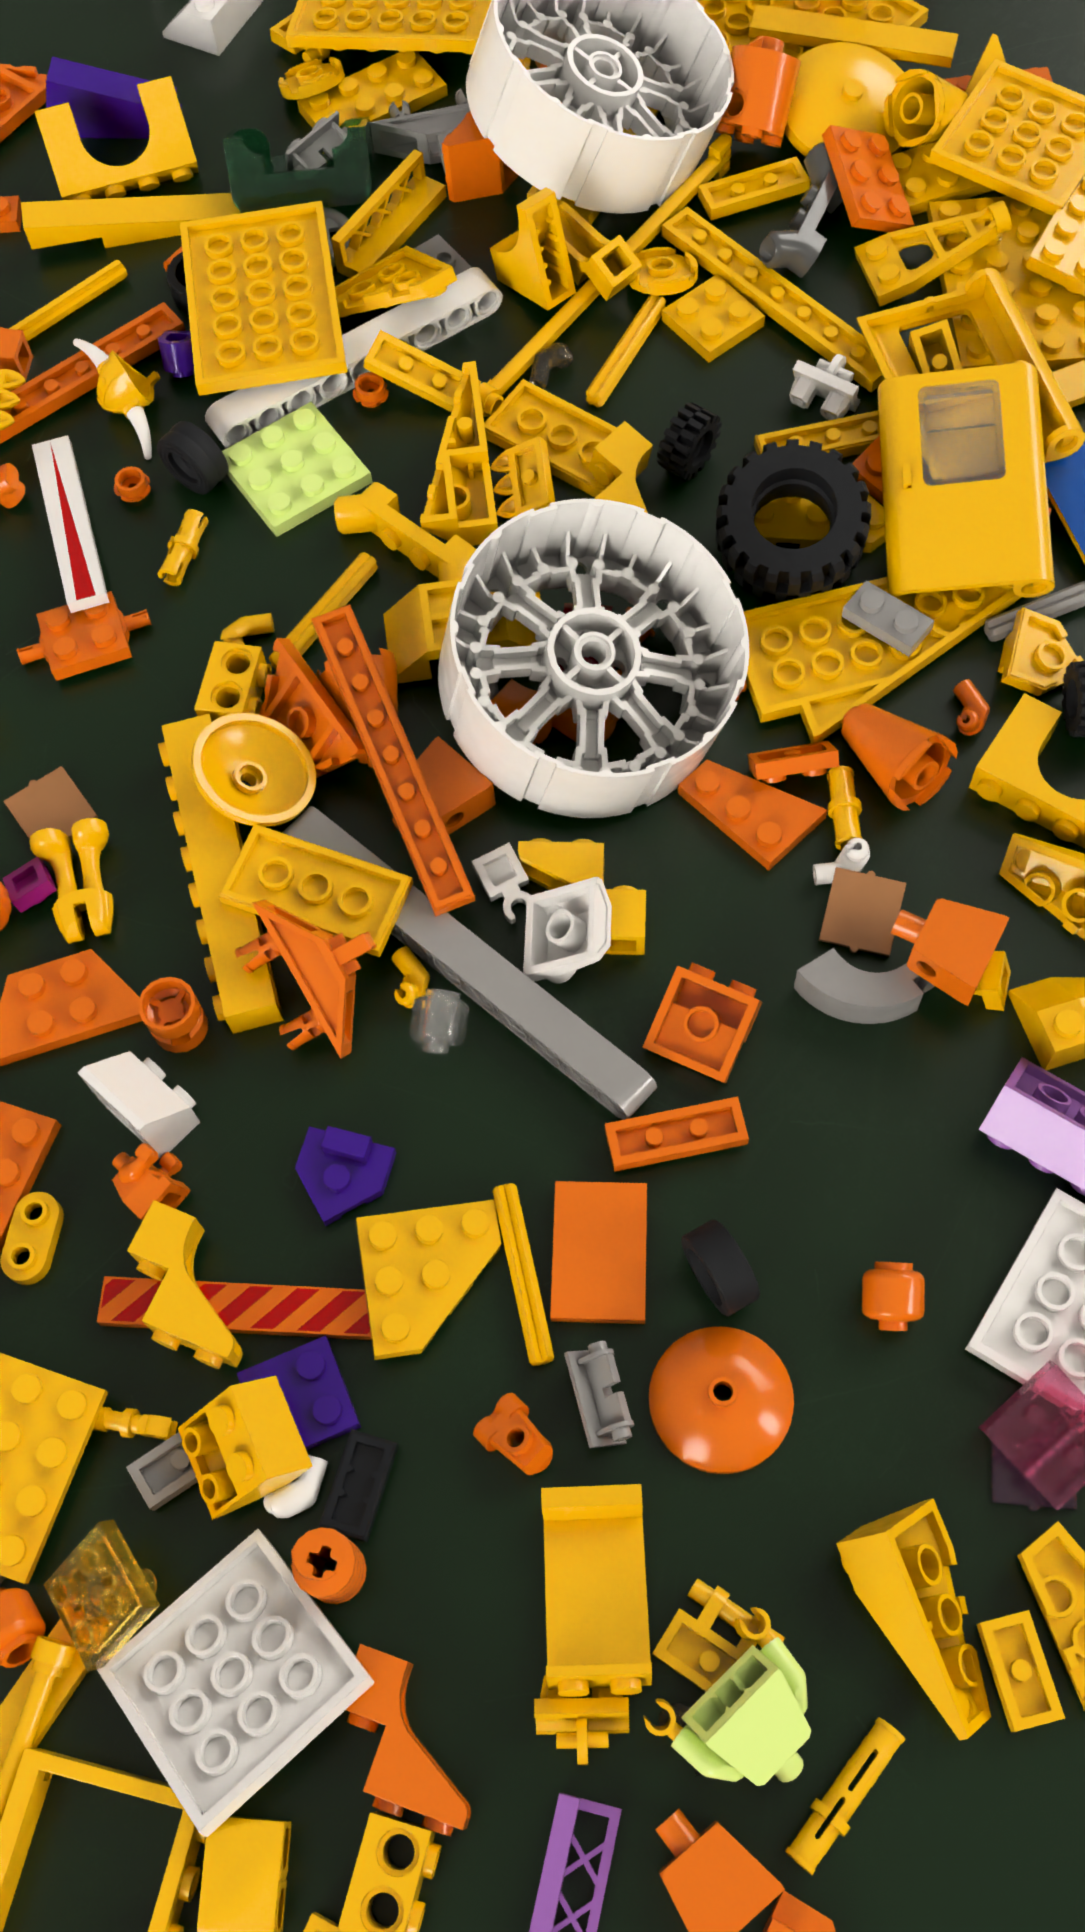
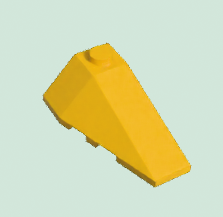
(1049, 878)
(908, 1589)

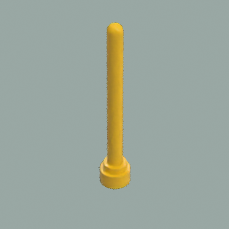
(50, 1659)

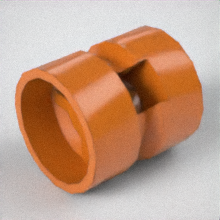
(173, 1014)

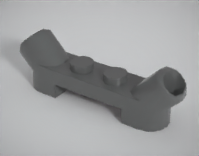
(802, 245)

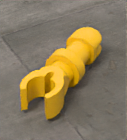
(132, 1423)

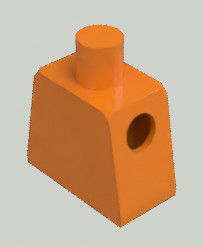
(455, 785)
(951, 945)
(713, 1877)

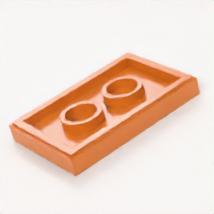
(599, 1252)

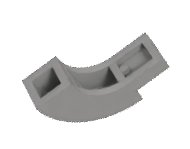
(859, 995)

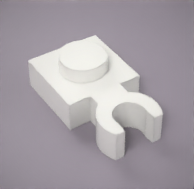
(502, 877)

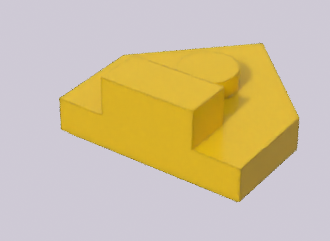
(1035, 653)

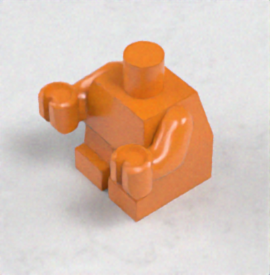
(142, 1182)

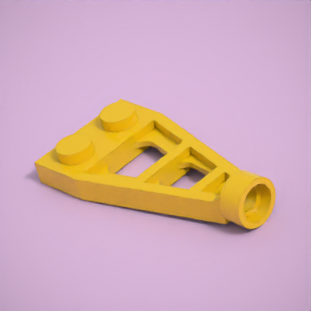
(886, 270)

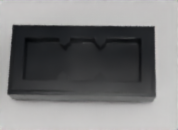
(359, 1485)

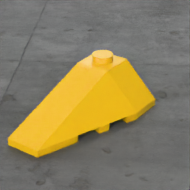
(1053, 1018)

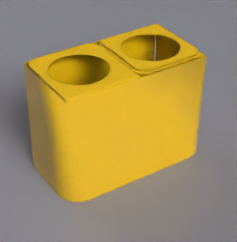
(245, 1876)

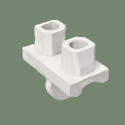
(827, 381)

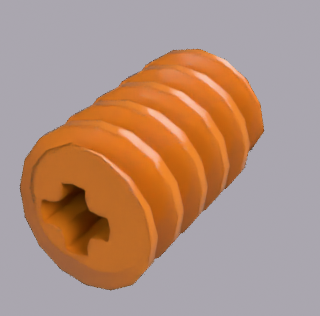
(323, 1547)

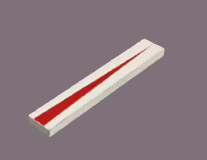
(70, 524)

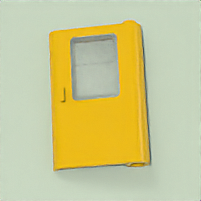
(975, 478)

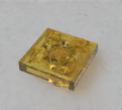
(113, 1594)

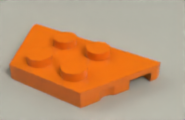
(20, 95)
(306, 708)
(62, 1005)

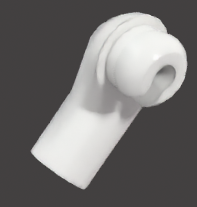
(852, 857)
(298, 1494)

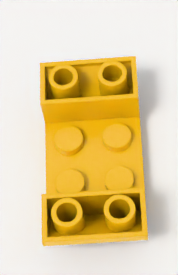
(419, 623)

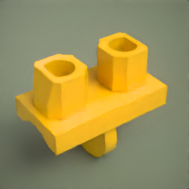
(581, 1721)

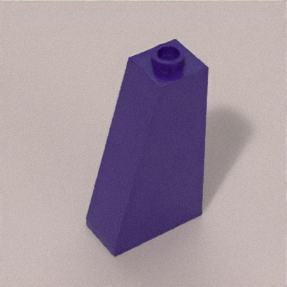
(100, 100)

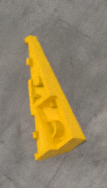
(462, 488)

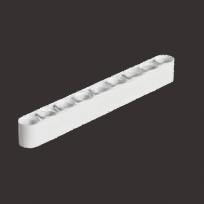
(416, 322)

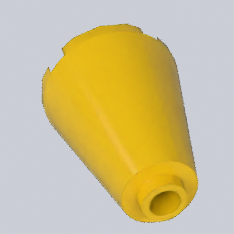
(921, 107)

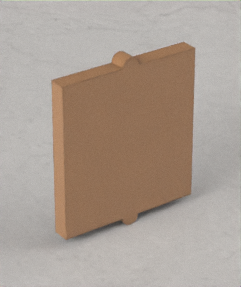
(50, 803)
(862, 911)

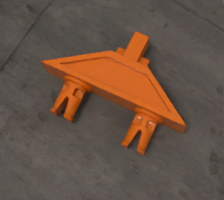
(322, 967)

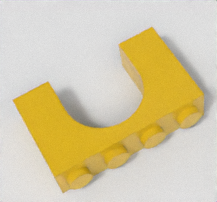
(165, 158)
(1013, 778)

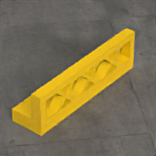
(390, 222)

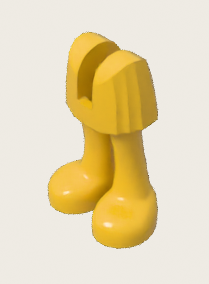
(55, 847)

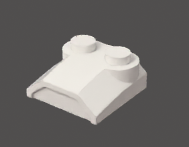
(566, 930)

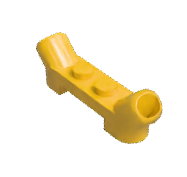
(379, 512)

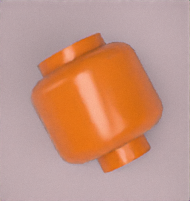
(893, 1295)
(18, 1626)

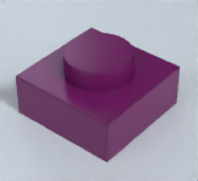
(29, 884)

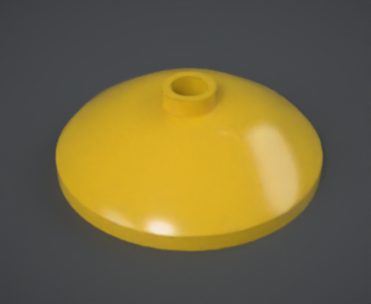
(259, 753)

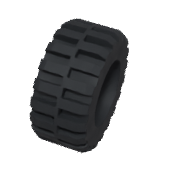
(792, 473)

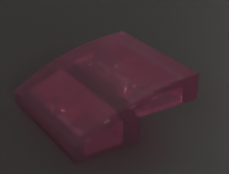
(1044, 1433)

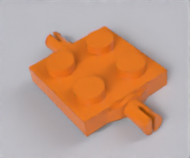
(83, 638)

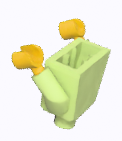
(748, 1717)

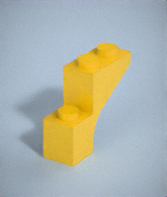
(592, 256)
(619, 462)
(566, 863)
(179, 1308)

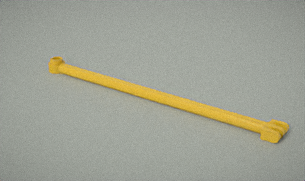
(713, 167)

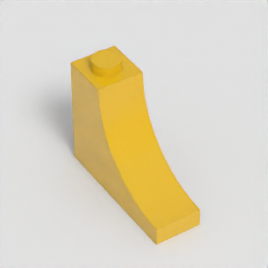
(536, 256)

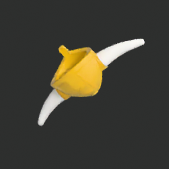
(123, 390)

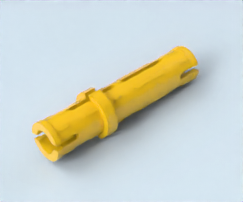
(808, 1850)

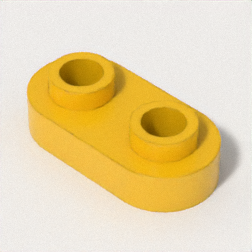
(35, 1236)

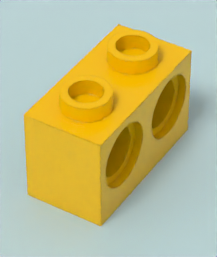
(226, 686)
(377, 1874)

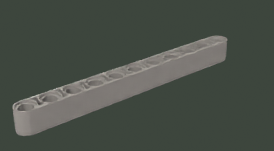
(500, 986)

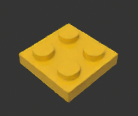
(713, 318)

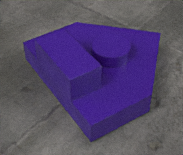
(342, 1170)

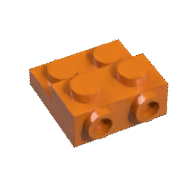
(703, 1021)

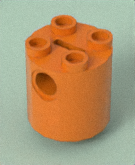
(761, 92)

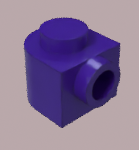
(177, 353)

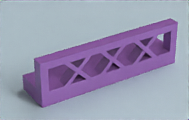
(556, 1867)

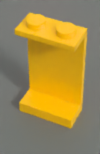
(595, 1590)

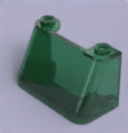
(261, 179)

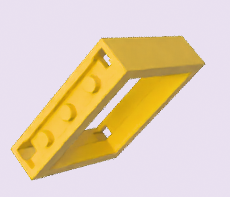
(26, 1805)

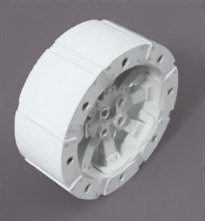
(605, 69)
(622, 555)

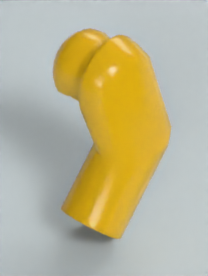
(247, 626)
(415, 977)

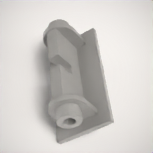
(306, 152)
(602, 1411)

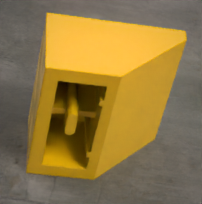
(244, 1445)

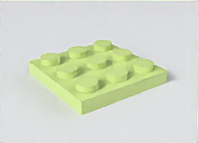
(295, 468)

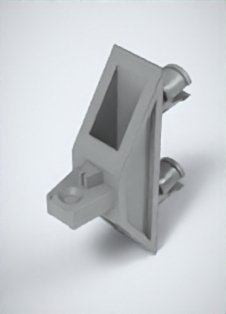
(417, 131)

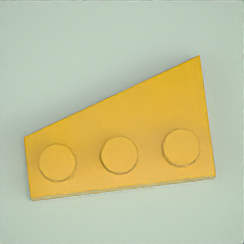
(1057, 1578)

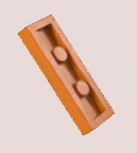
(676, 1134)

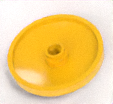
(842, 88)

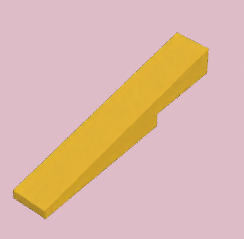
(118, 219)

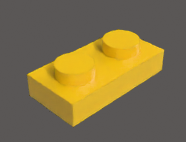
(1020, 1671)

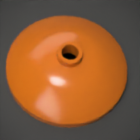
(713, 1432)

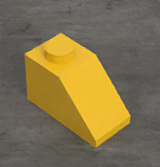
(934, 348)

